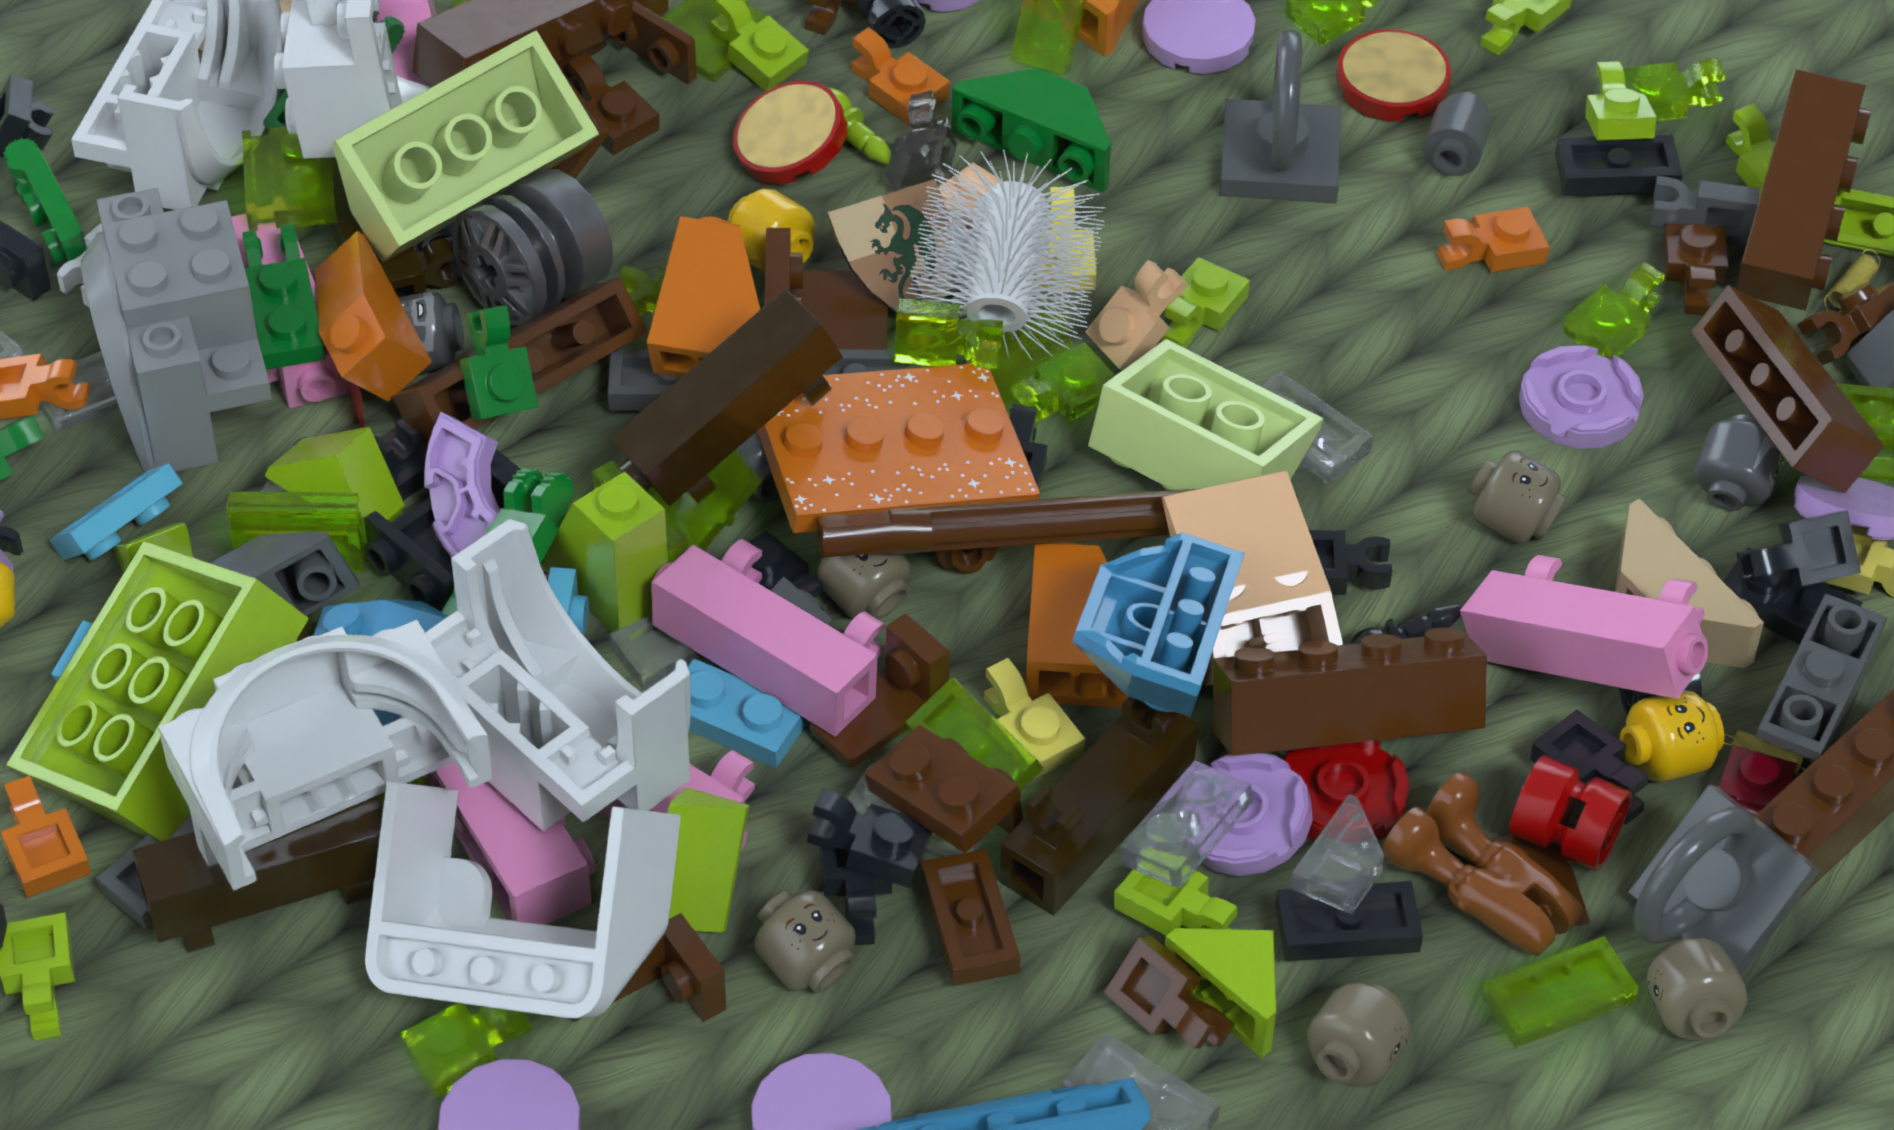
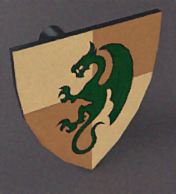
(881, 241)

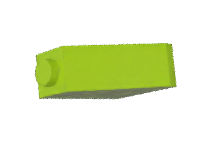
(616, 546)

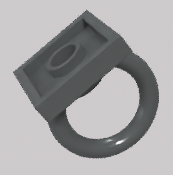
(1281, 145)
(1720, 880)

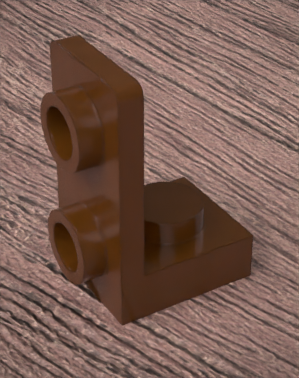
(659, 40)
(913, 673)
(686, 969)

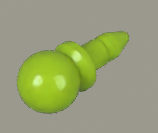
(859, 134)

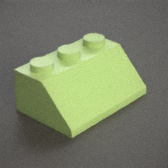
(1197, 422)

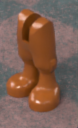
(1503, 888)

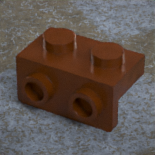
(945, 788)

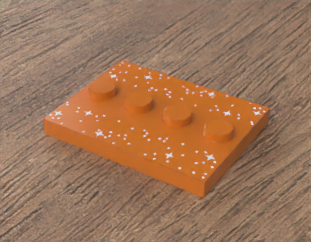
(896, 445)

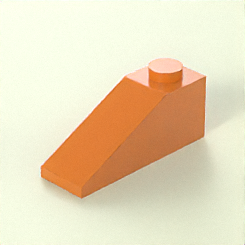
(366, 322)

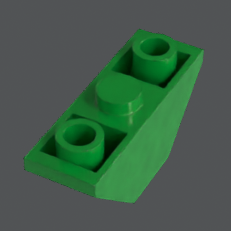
(1039, 117)

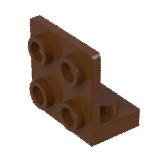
(832, 296)

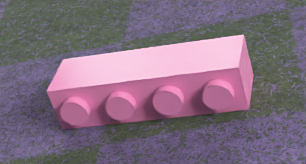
(531, 871)

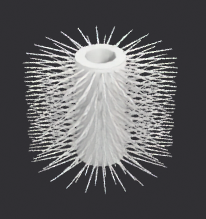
(1008, 253)

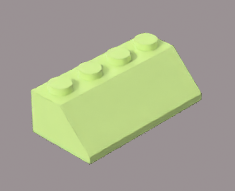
(460, 145)

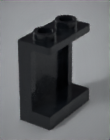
(413, 551)

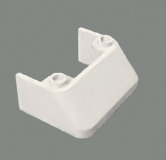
(436, 931)

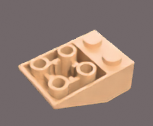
(1281, 585)

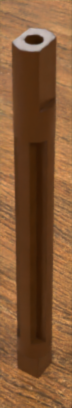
(995, 524)

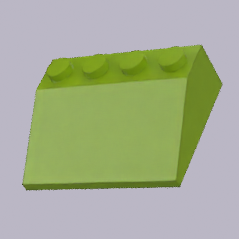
(141, 666)

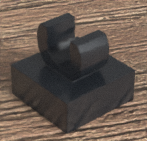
(21, 116)
(404, 457)

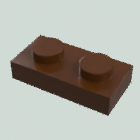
(970, 917)

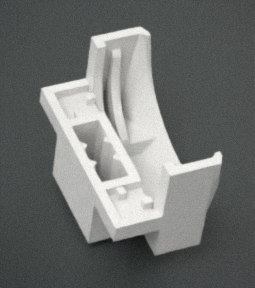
(336, 71)
(181, 118)
(554, 711)
(308, 738)

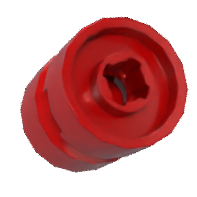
(1547, 806)

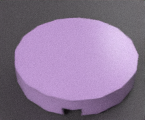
(1199, 33)
(1581, 397)
(1867, 502)
(1271, 825)
(820, 1094)
(510, 1097)

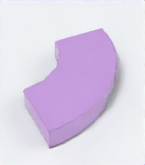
(460, 483)

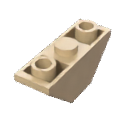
(1655, 554)

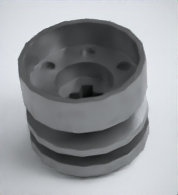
(532, 245)

